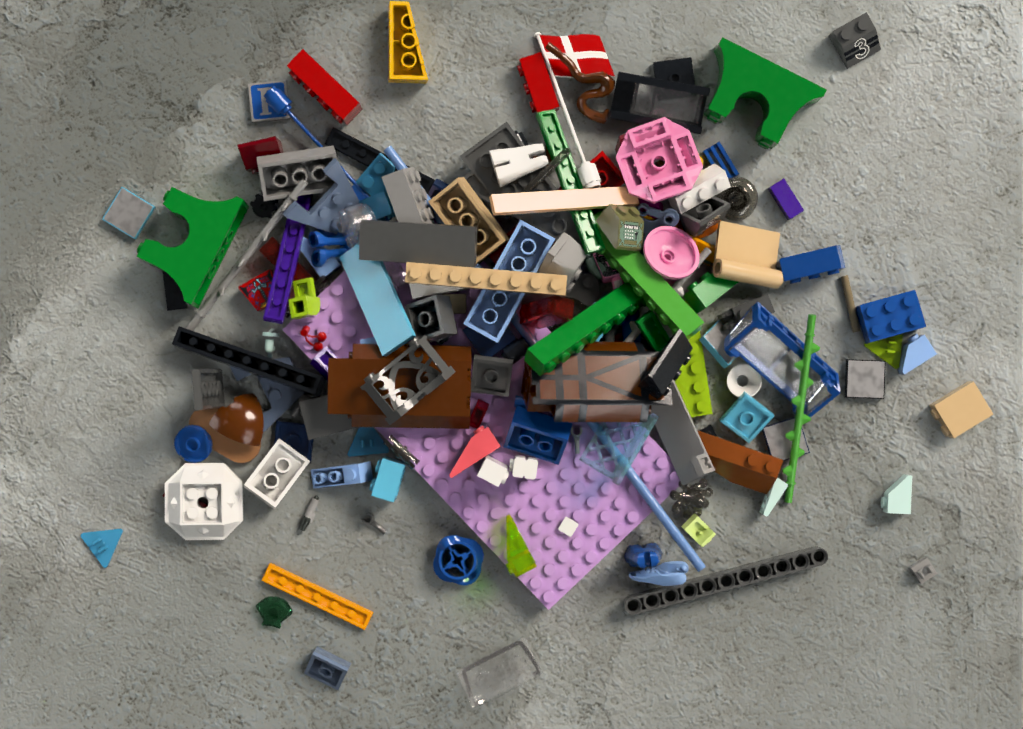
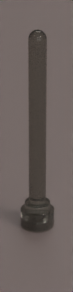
(543, 174)

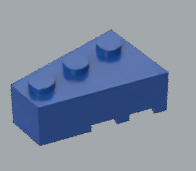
(812, 264)

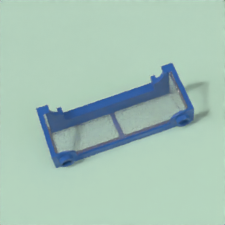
(773, 351)

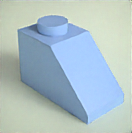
(915, 353)

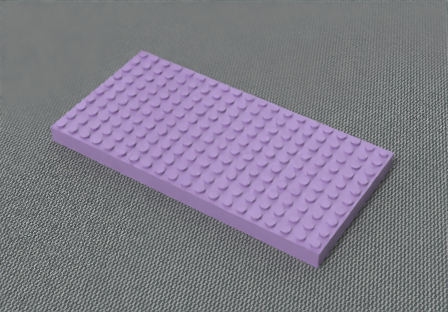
(537, 506)

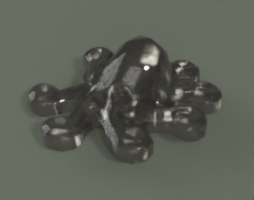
(691, 497)

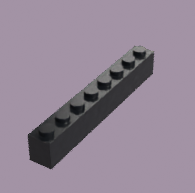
(249, 361)

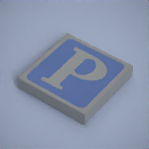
(259, 107)

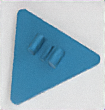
(367, 442)
(102, 544)

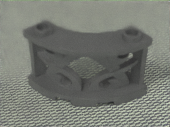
(401, 406)

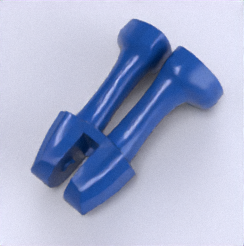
(320, 256)

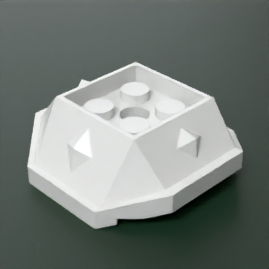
(220, 488)

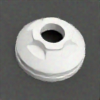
(754, 380)

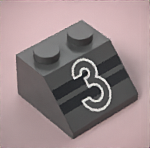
(856, 40)
(704, 215)

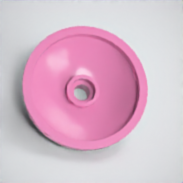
(676, 246)

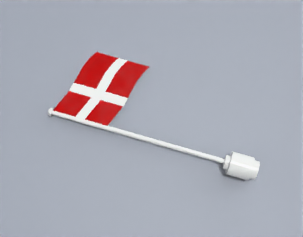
(589, 57)

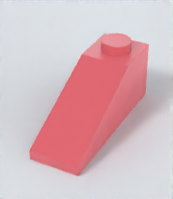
(477, 448)

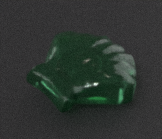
(274, 611)

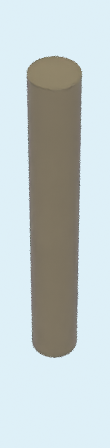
(850, 303)

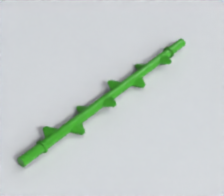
(800, 418)

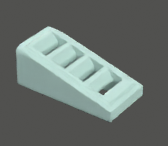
(772, 497)

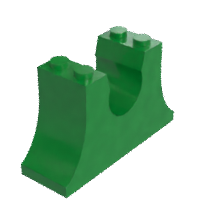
(772, 86)
(209, 238)

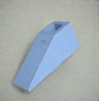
(342, 475)

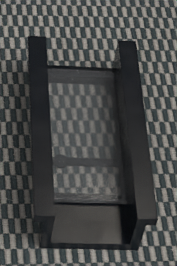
(648, 99)

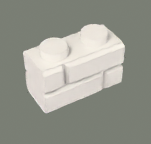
(523, 466)

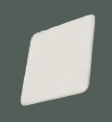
(568, 526)

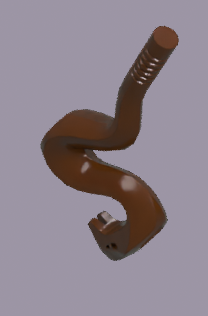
(606, 81)

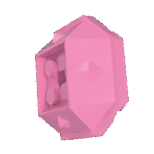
(655, 142)

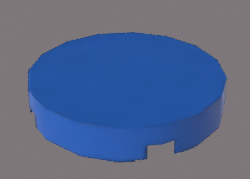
(193, 443)

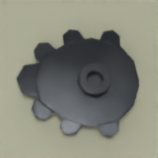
(263, 208)

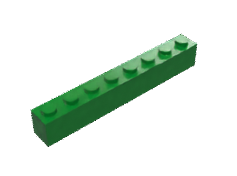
(583, 329)

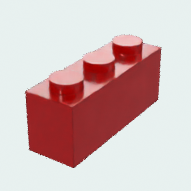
(537, 83)

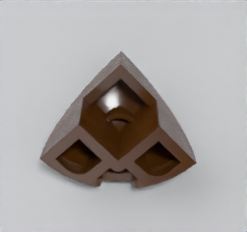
(240, 420)

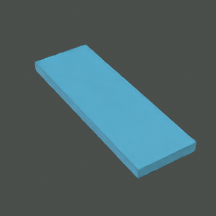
(378, 301)

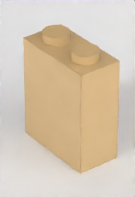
(960, 410)

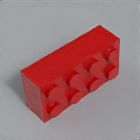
(325, 87)

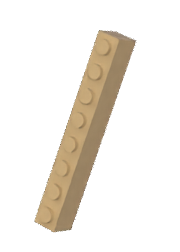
(485, 279)

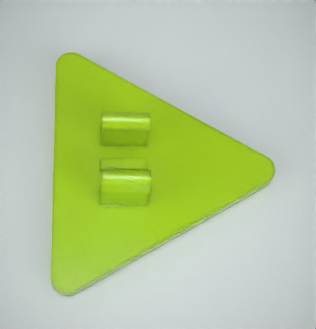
(888, 349)

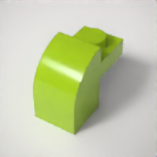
(305, 301)

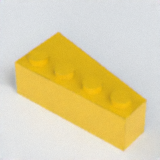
(404, 52)

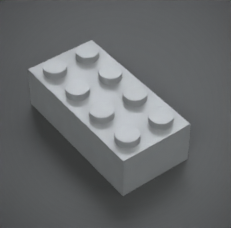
(284, 171)
(408, 196)

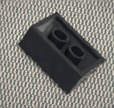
(667, 366)

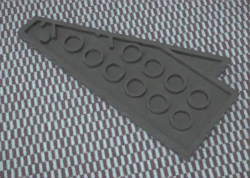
(484, 183)

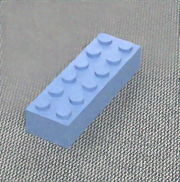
(496, 309)

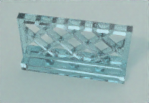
(630, 453)

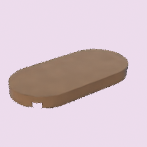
(227, 447)

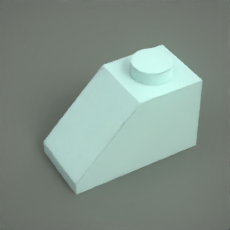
(898, 496)

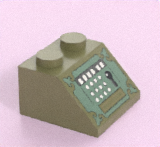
(622, 227)

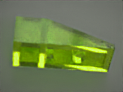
(518, 555)

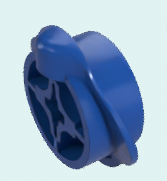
(442, 570)

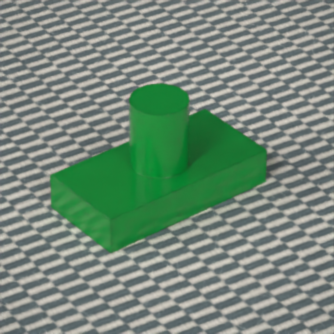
(652, 331)

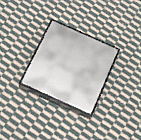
(865, 379)

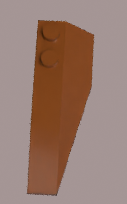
(742, 464)

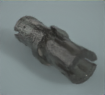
(401, 451)

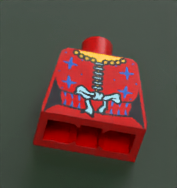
(258, 289)

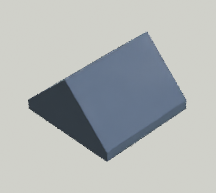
(327, 668)

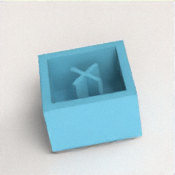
(388, 478)

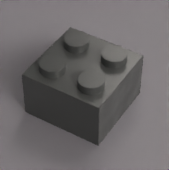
(432, 317)

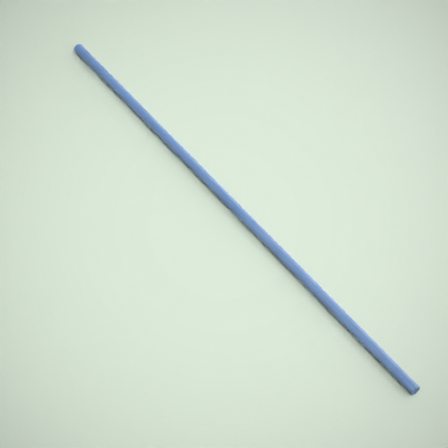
(631, 474)

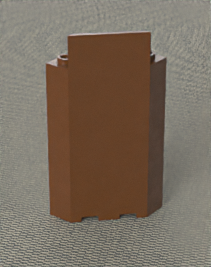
(442, 408)

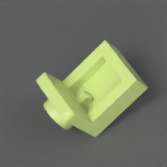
(698, 530)

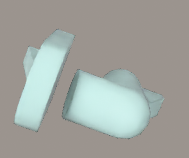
(269, 343)

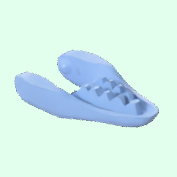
(665, 574)

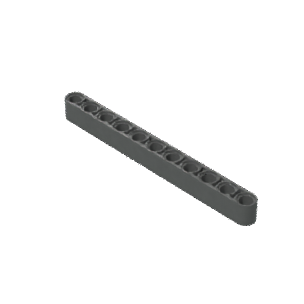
(735, 582)

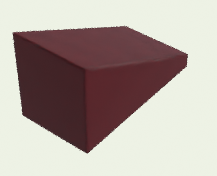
(478, 413)

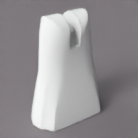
(517, 162)

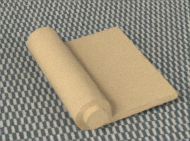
(747, 255)

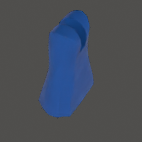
(643, 557)

